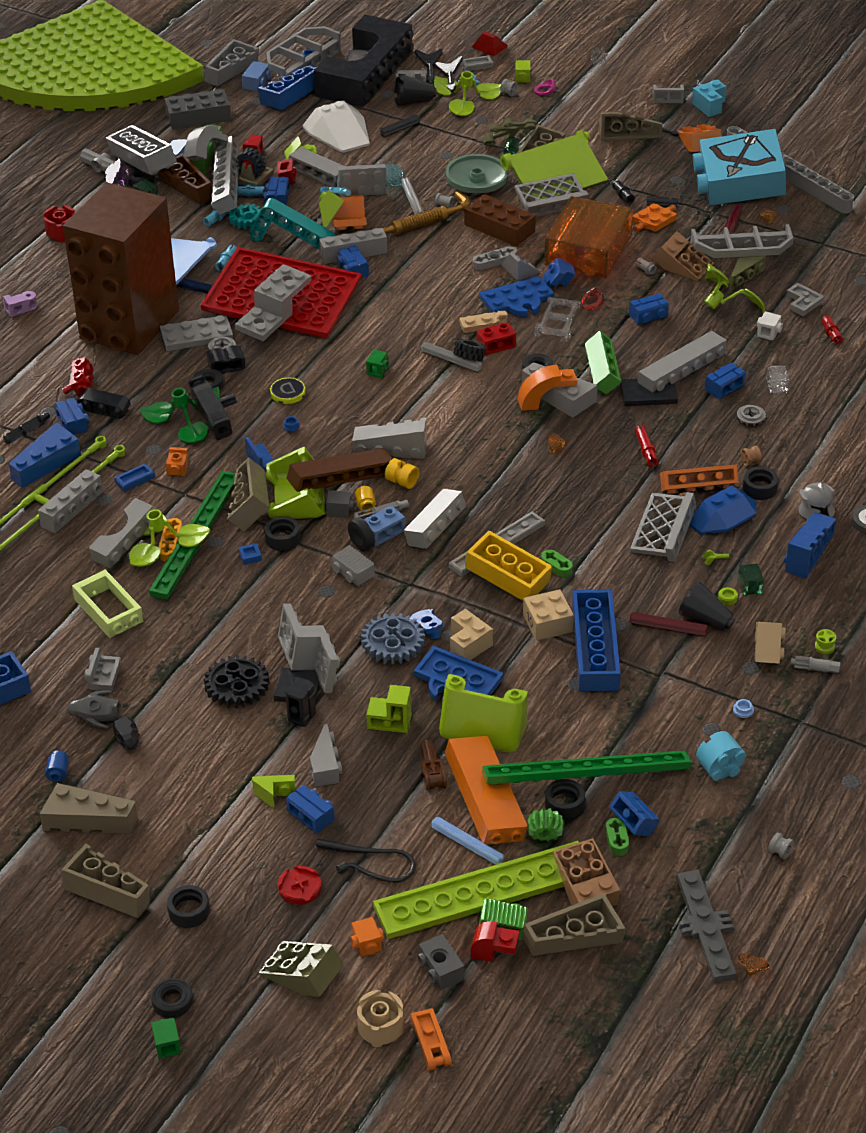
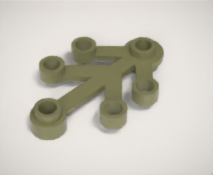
(508, 131)

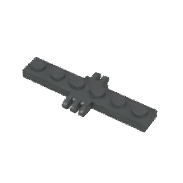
(706, 926)

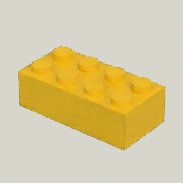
(508, 566)

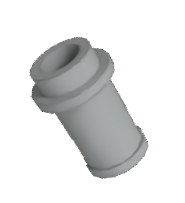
(649, 268)

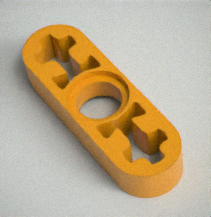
(164, 545)

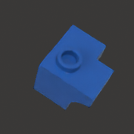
(559, 273)

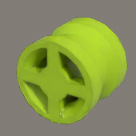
(825, 641)

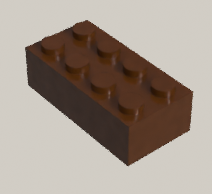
(500, 220)

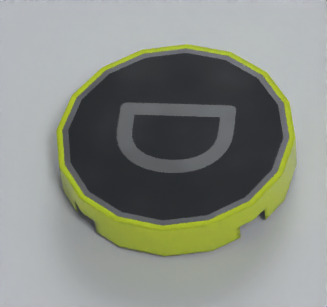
(287, 390)

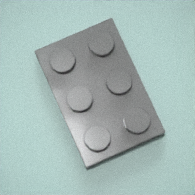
(362, 179)

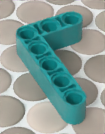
(290, 220)

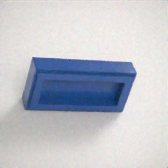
(134, 477)

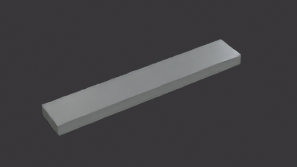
(512, 533)

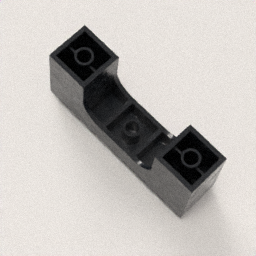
(359, 80)

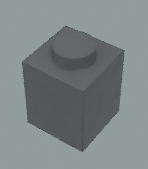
(339, 504)

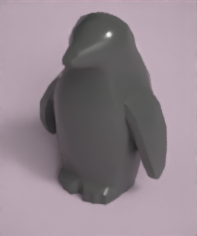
(96, 709)

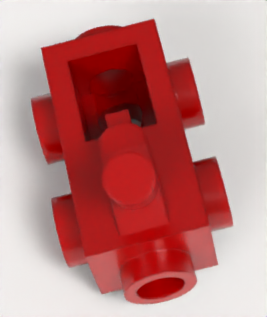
(80, 377)

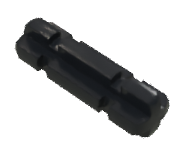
(662, 201)

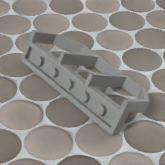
(330, 49)
(743, 244)

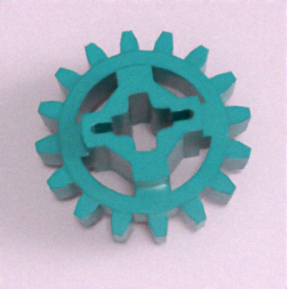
(244, 215)

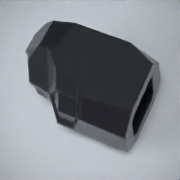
(126, 733)

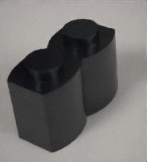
(226, 359)

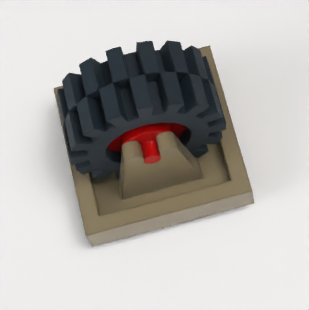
(252, 168)

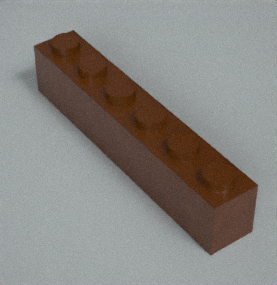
(338, 469)

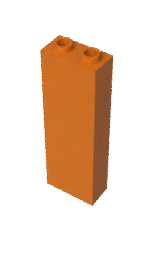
(490, 806)

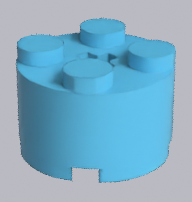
(721, 756)

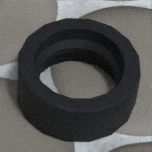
(760, 474)
(279, 524)
(565, 786)
(191, 919)

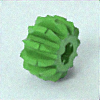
(545, 825)

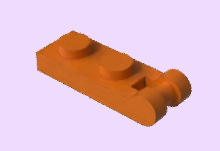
(430, 1038)

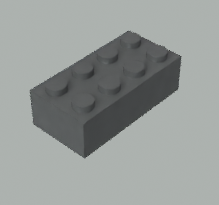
(197, 109)

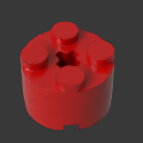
(54, 220)

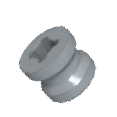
(508, 87)
(780, 846)

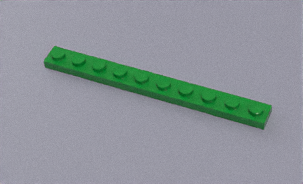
(182, 556)
(585, 767)

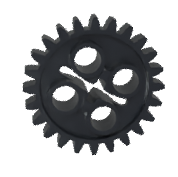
(236, 681)

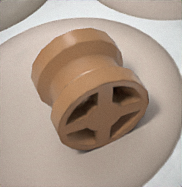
(751, 456)

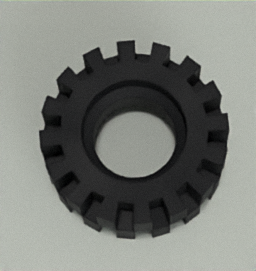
(469, 350)

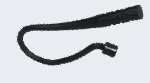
(350, 848)

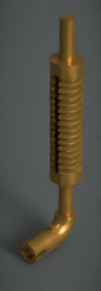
(428, 217)

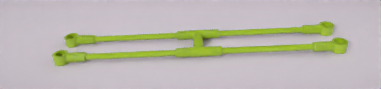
(100, 442)

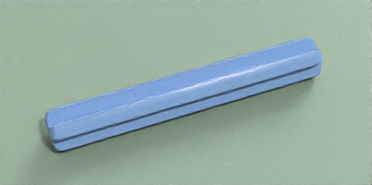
(467, 841)

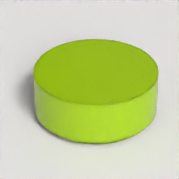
(728, 596)

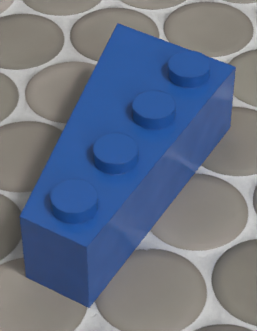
(288, 89)
(44, 455)
(809, 544)

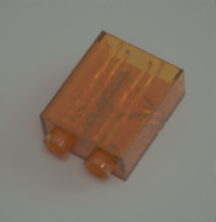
(589, 236)

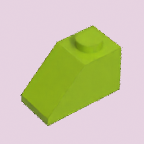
(329, 205)

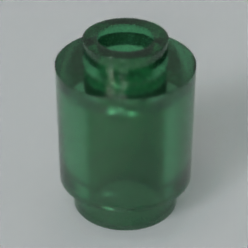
(511, 145)

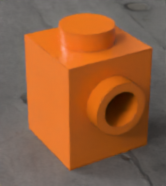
(366, 937)

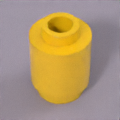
(365, 498)

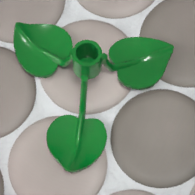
(160, 411)

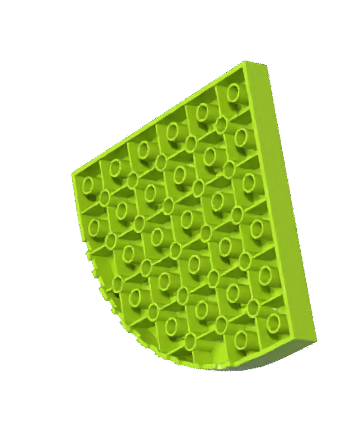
(92, 62)

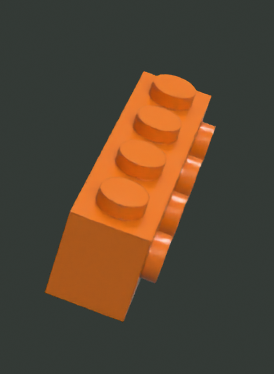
(699, 477)

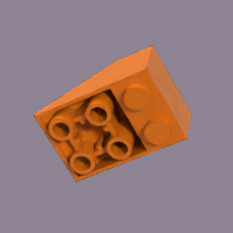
(691, 135)

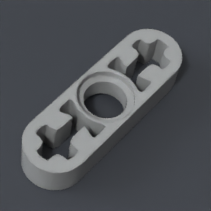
(485, 260)

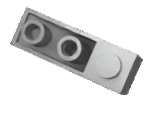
(323, 762)

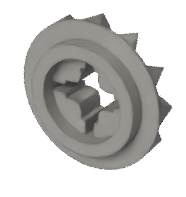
(219, 341)
(757, 413)

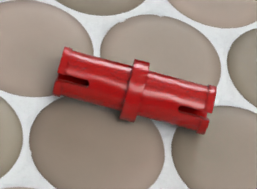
(828, 324)

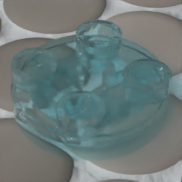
(394, 174)

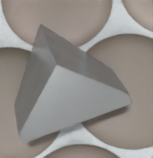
(518, 267)

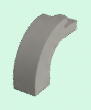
(198, 140)

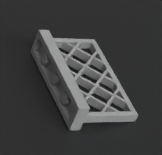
(553, 203)
(678, 526)

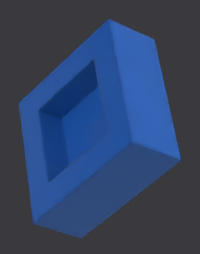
(250, 553)

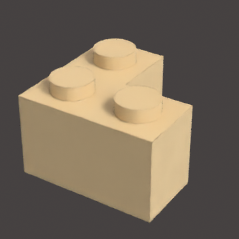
(469, 635)
(768, 642)

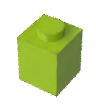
(522, 71)

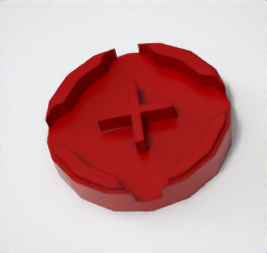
(299, 885)

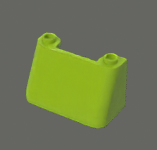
(287, 500)
(479, 714)

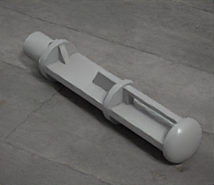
(397, 505)

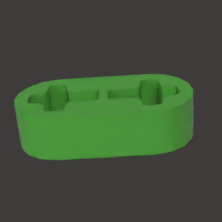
(560, 565)
(620, 836)

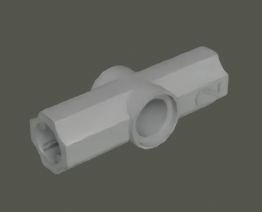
(97, 161)

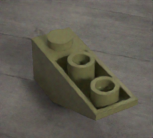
(746, 269)

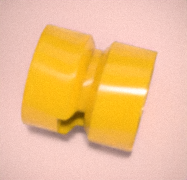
(402, 473)

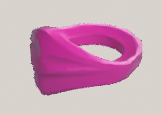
(549, 83)

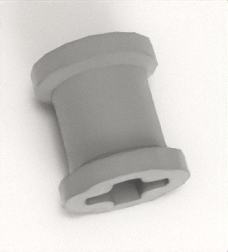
(441, 200)

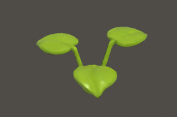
(461, 107)
(716, 296)
(146, 554)

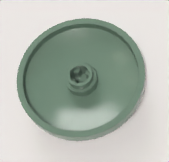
(476, 173)

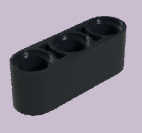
(104, 403)

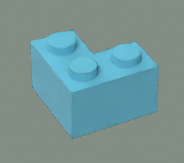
(709, 97)

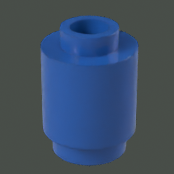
(57, 766)

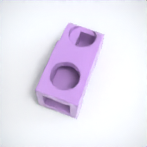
(20, 303)

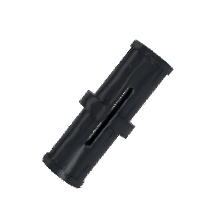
(623, 192)

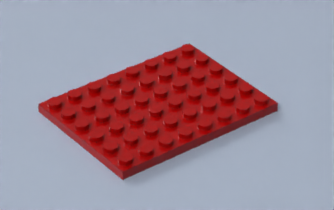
(313, 308)

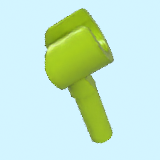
(711, 556)

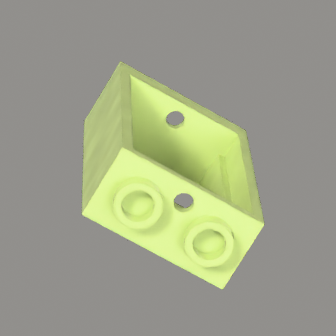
(97, 584)

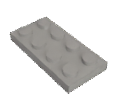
(195, 332)

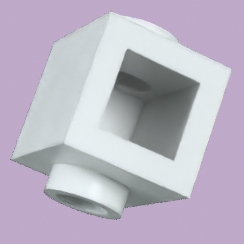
(769, 325)

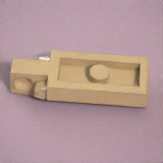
(481, 321)

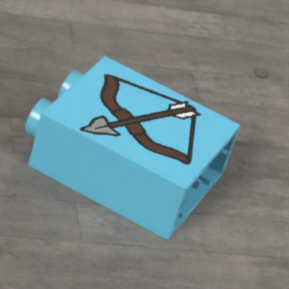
(740, 167)

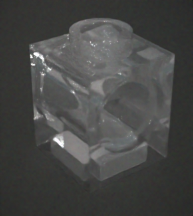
(777, 379)

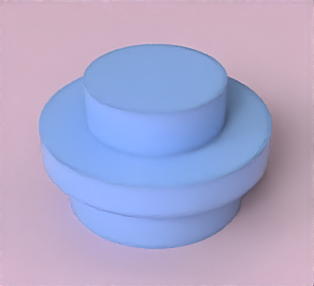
(743, 708)

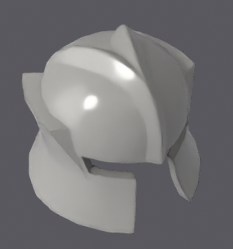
(817, 495)

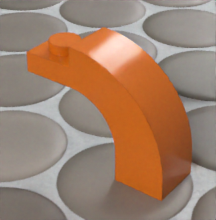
(540, 382)

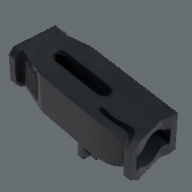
(211, 407)

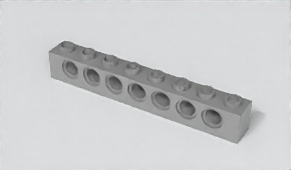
(225, 176)

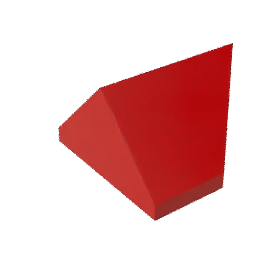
(489, 44)

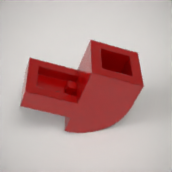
(490, 938)

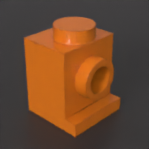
(177, 461)

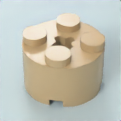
(380, 1017)

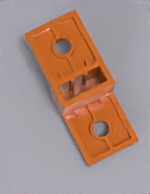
(350, 213)

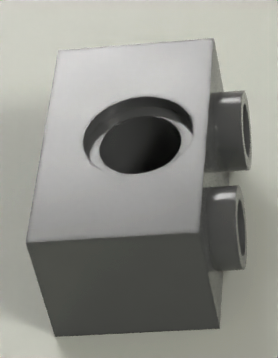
(441, 962)

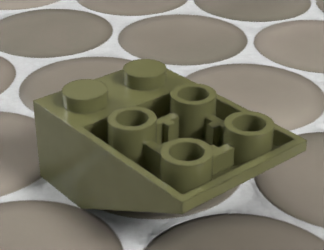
(303, 967)

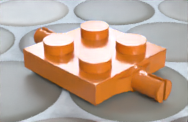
(654, 217)

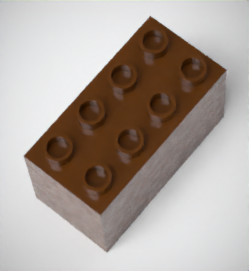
(121, 267)

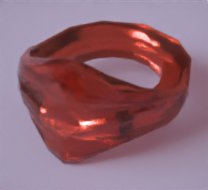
(595, 292)

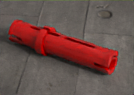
(648, 450)

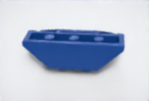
(723, 511)

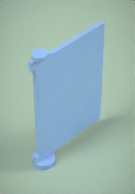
(188, 254)

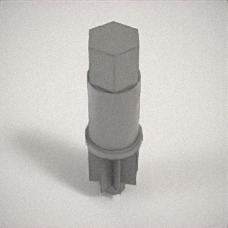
(810, 663)

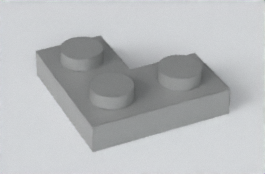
(804, 299)

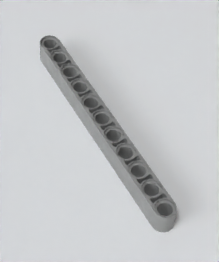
(811, 181)

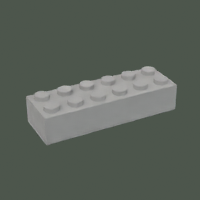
(141, 150)

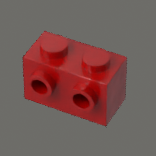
(497, 338)

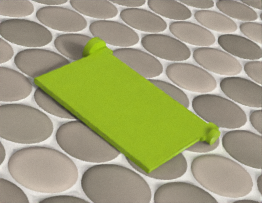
(555, 160)

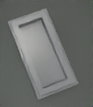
(477, 63)

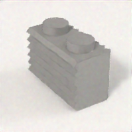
(353, 565)

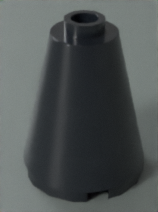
(412, 90)
(706, 608)

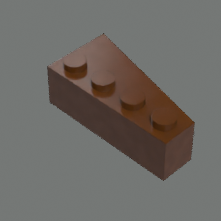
(187, 179)

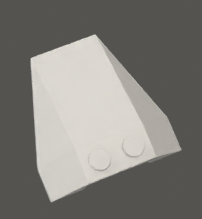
(338, 127)

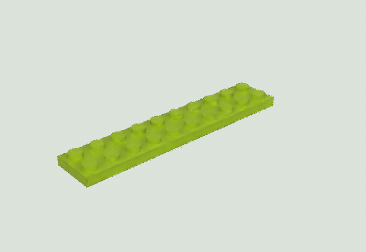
(466, 893)

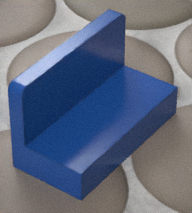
(258, 453)

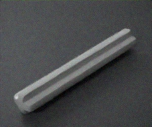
(411, 195)
(449, 356)

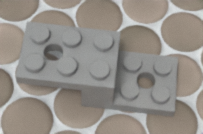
(273, 302)
(308, 648)

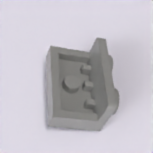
(102, 671)

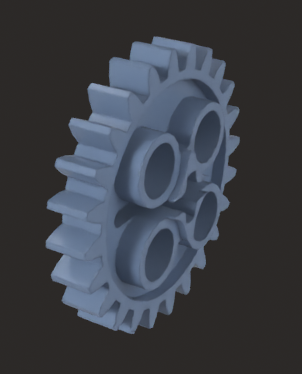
(393, 638)

